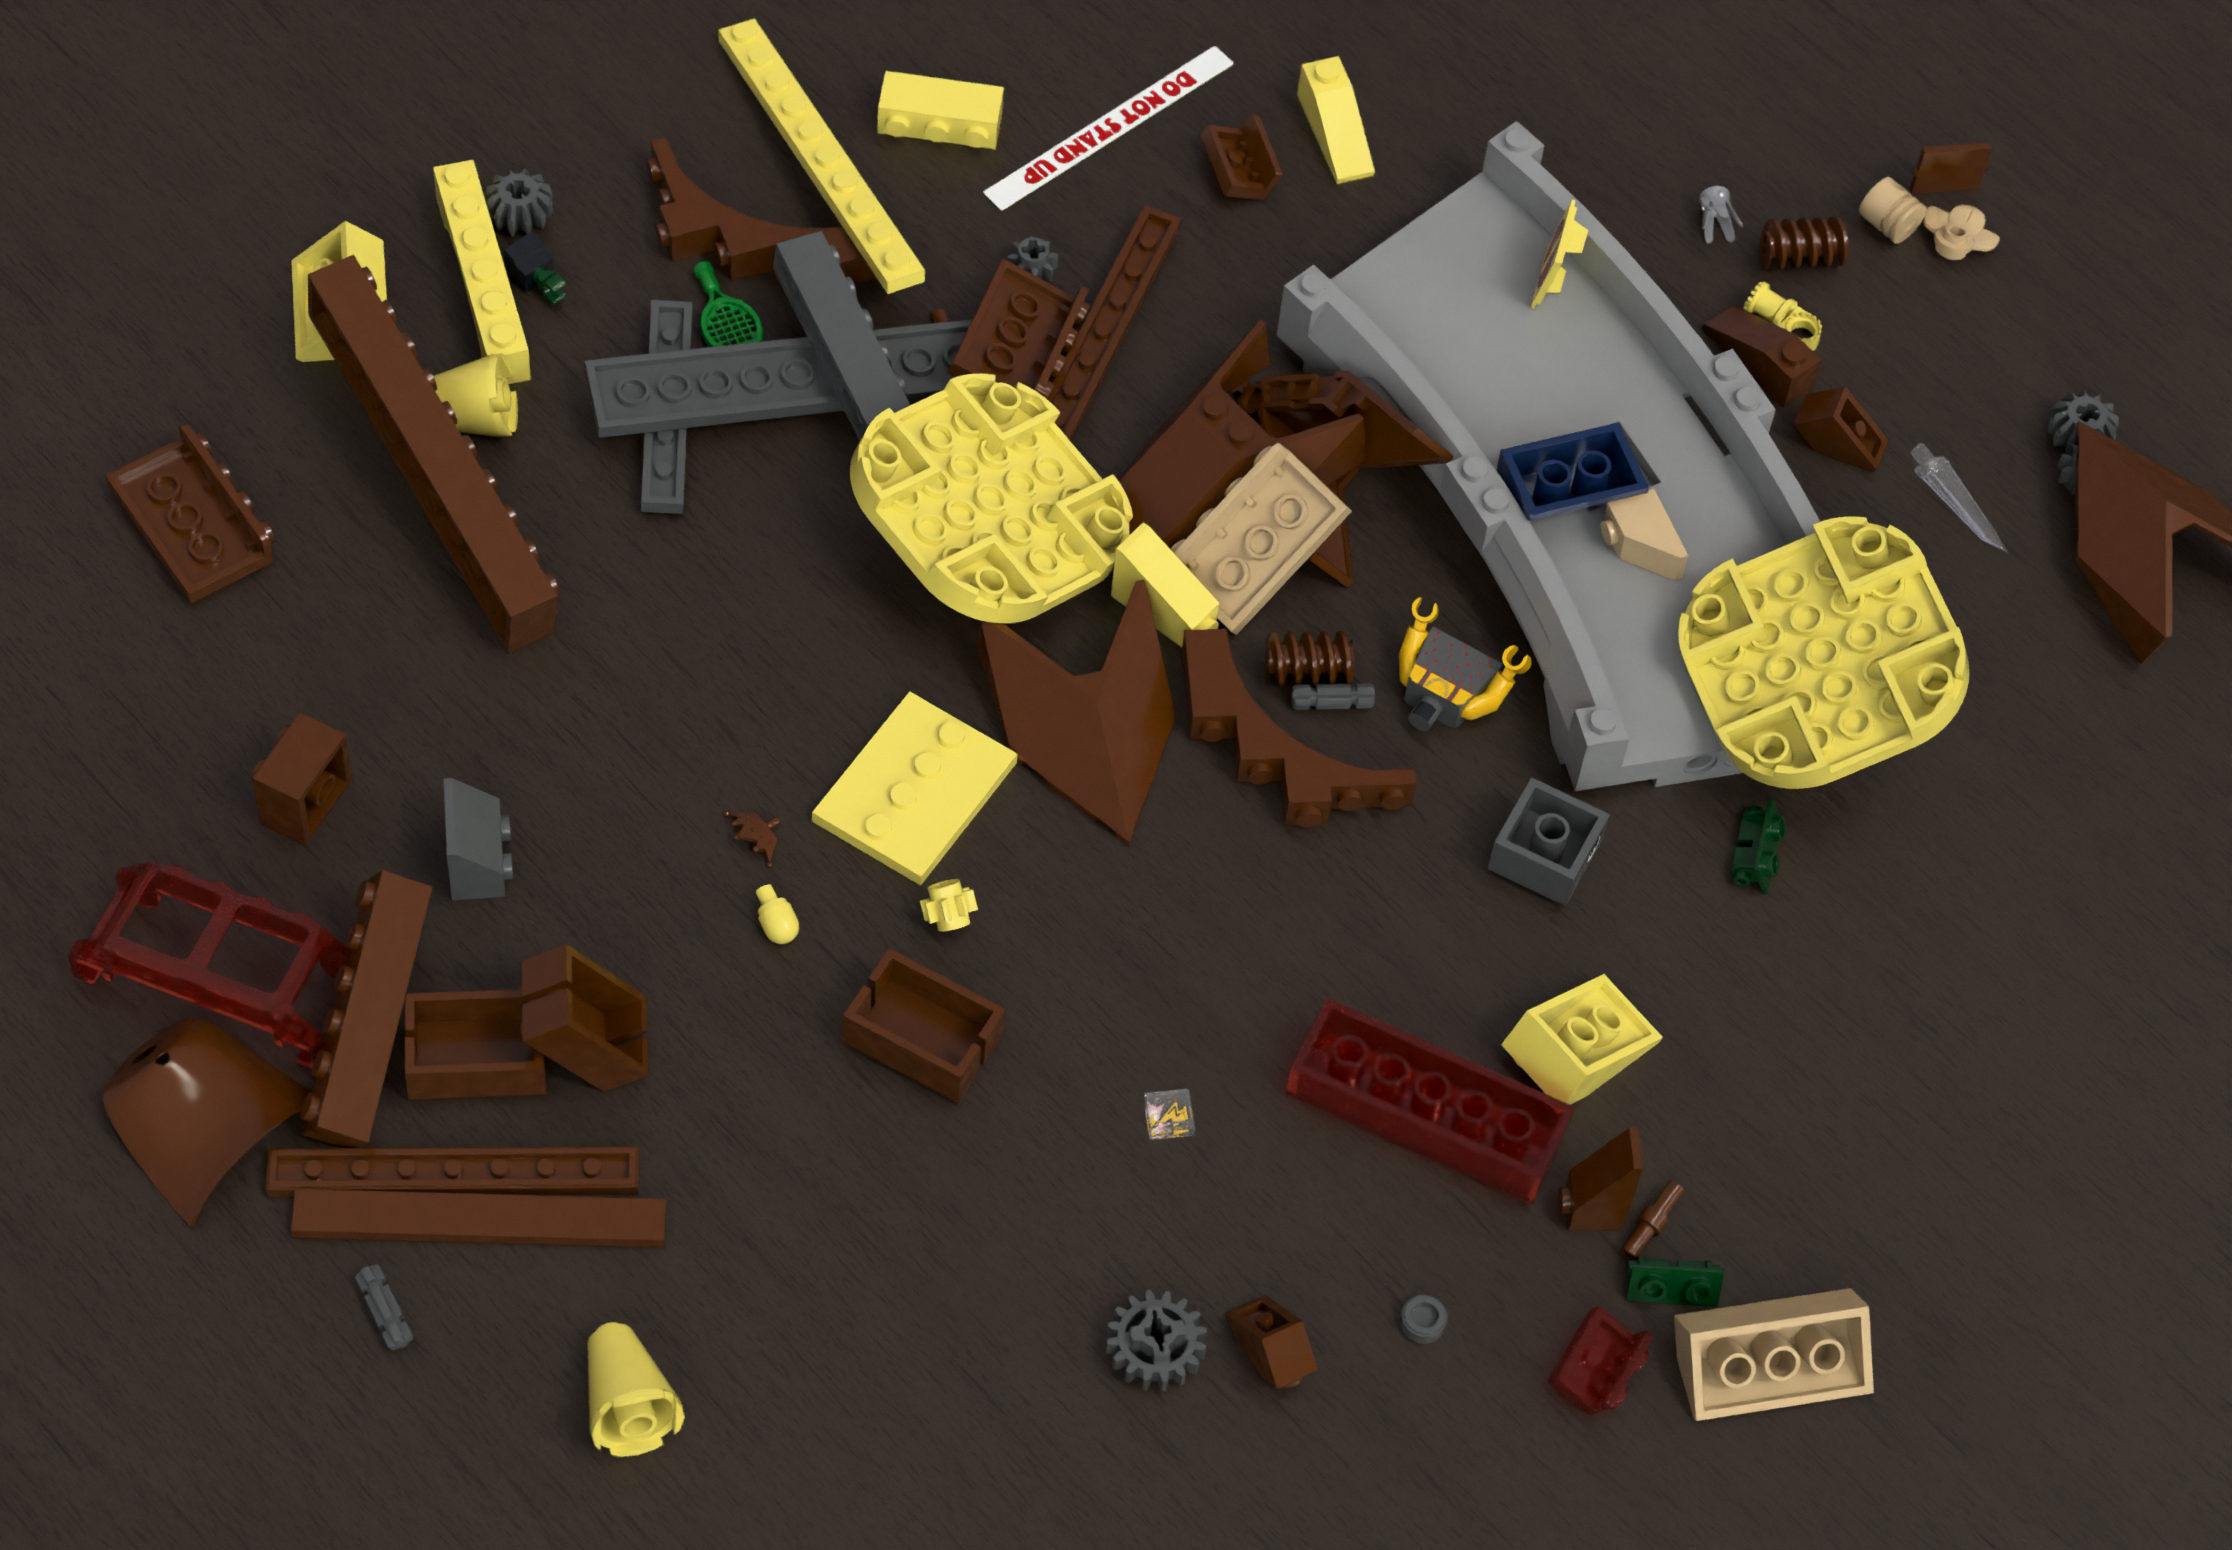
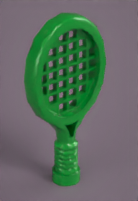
(705, 274)

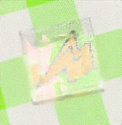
(1169, 1114)

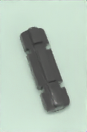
(1333, 696)
(384, 1307)

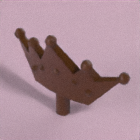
(756, 830)

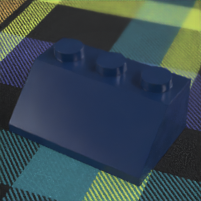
(1571, 471)

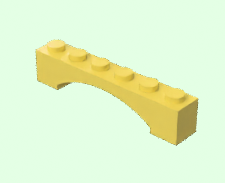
(481, 266)

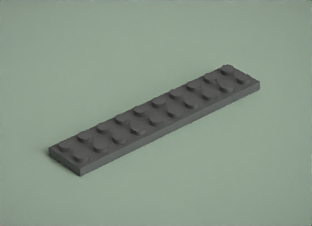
(751, 380)

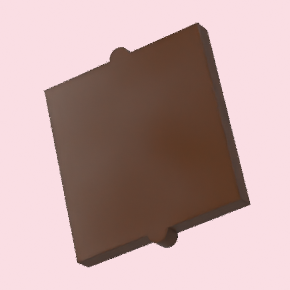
(1950, 168)

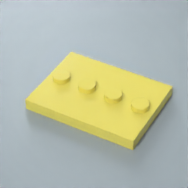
(914, 788)

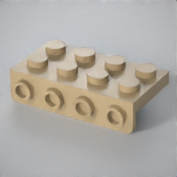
(1260, 534)

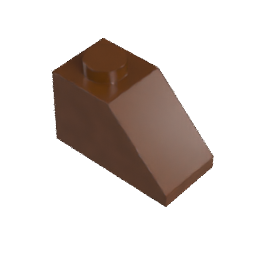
(1841, 428)
(1273, 1341)

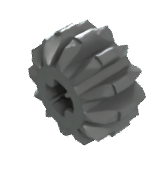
(519, 201)
(2083, 409)

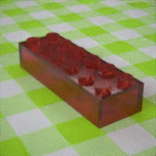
(1429, 1100)

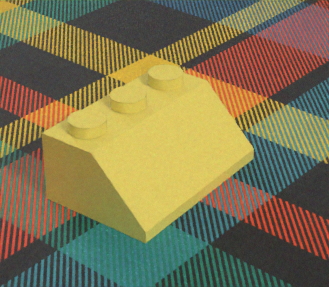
(333, 247)

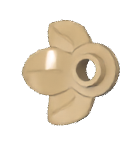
(1959, 231)

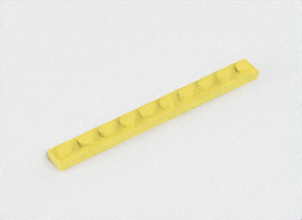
(822, 157)

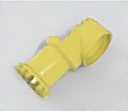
(1783, 313)

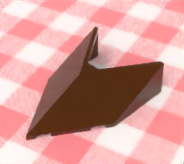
(1306, 401)
(2125, 533)
(1088, 733)

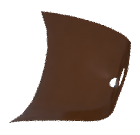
(197, 1110)

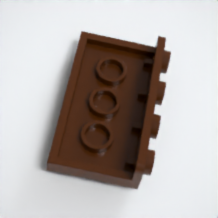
(1020, 330)
(193, 515)

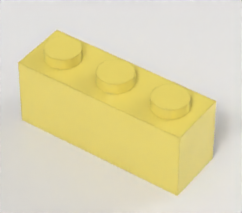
(940, 110)

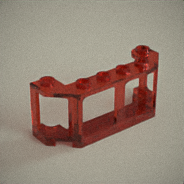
(189, 977)

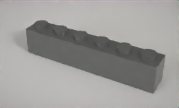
(839, 329)

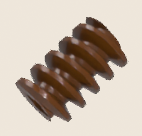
(1803, 240)
(1309, 657)

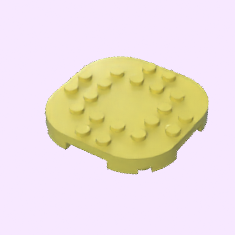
(989, 499)
(1824, 654)

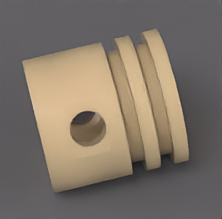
(1892, 210)

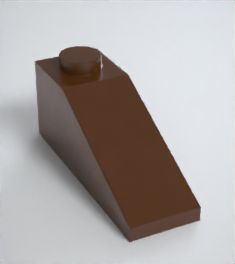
(1770, 353)
(1603, 1185)

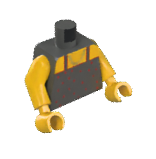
(1450, 678)

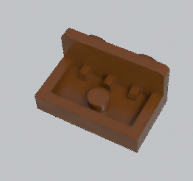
(1242, 159)

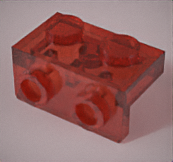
(1600, 1362)

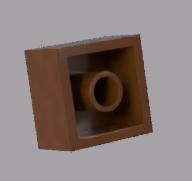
(302, 778)

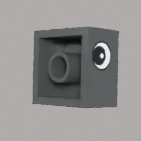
(1548, 841)

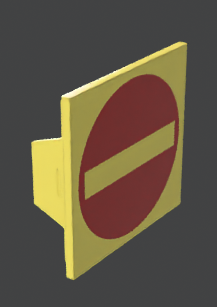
(1567, 238)

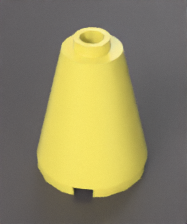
(481, 396)
(628, 1394)

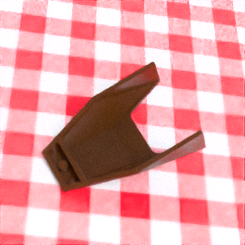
(1215, 442)

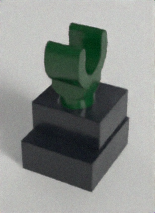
(532, 266)

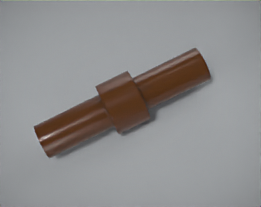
(1652, 1220)

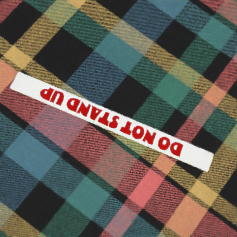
(1108, 128)

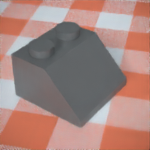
(475, 842)

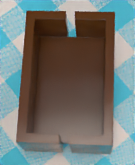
(579, 1013)
(923, 1025)
(469, 1046)

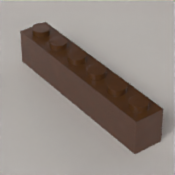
(366, 1010)

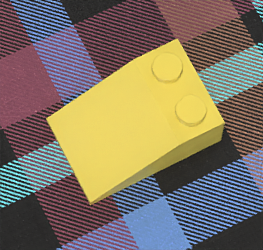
(1580, 1039)

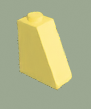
(1173, 591)

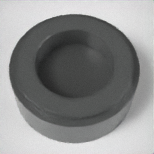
(1423, 1319)

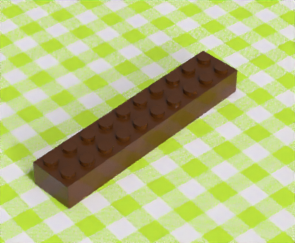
(433, 453)

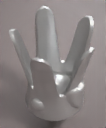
(1716, 204)

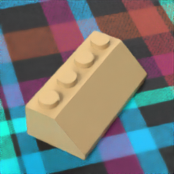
(1775, 1353)

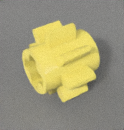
(948, 905)

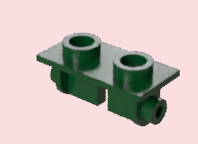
(1763, 831)
(1682, 1284)

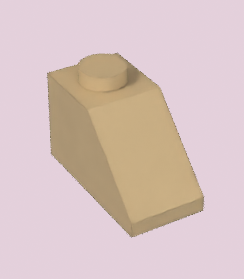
(1644, 535)

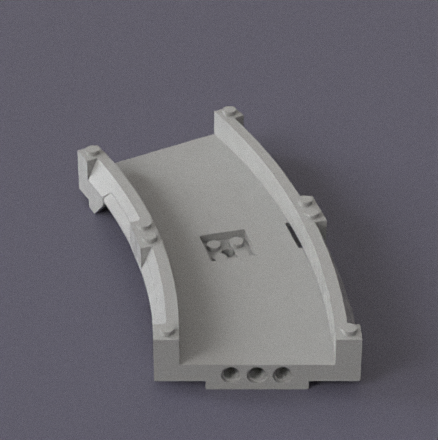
(1452, 344)

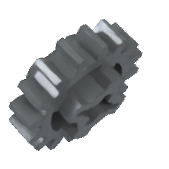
(1173, 1330)

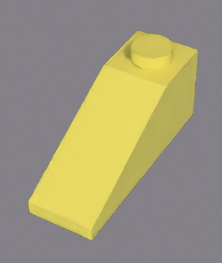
(1335, 119)

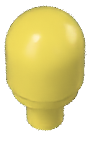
(776, 916)

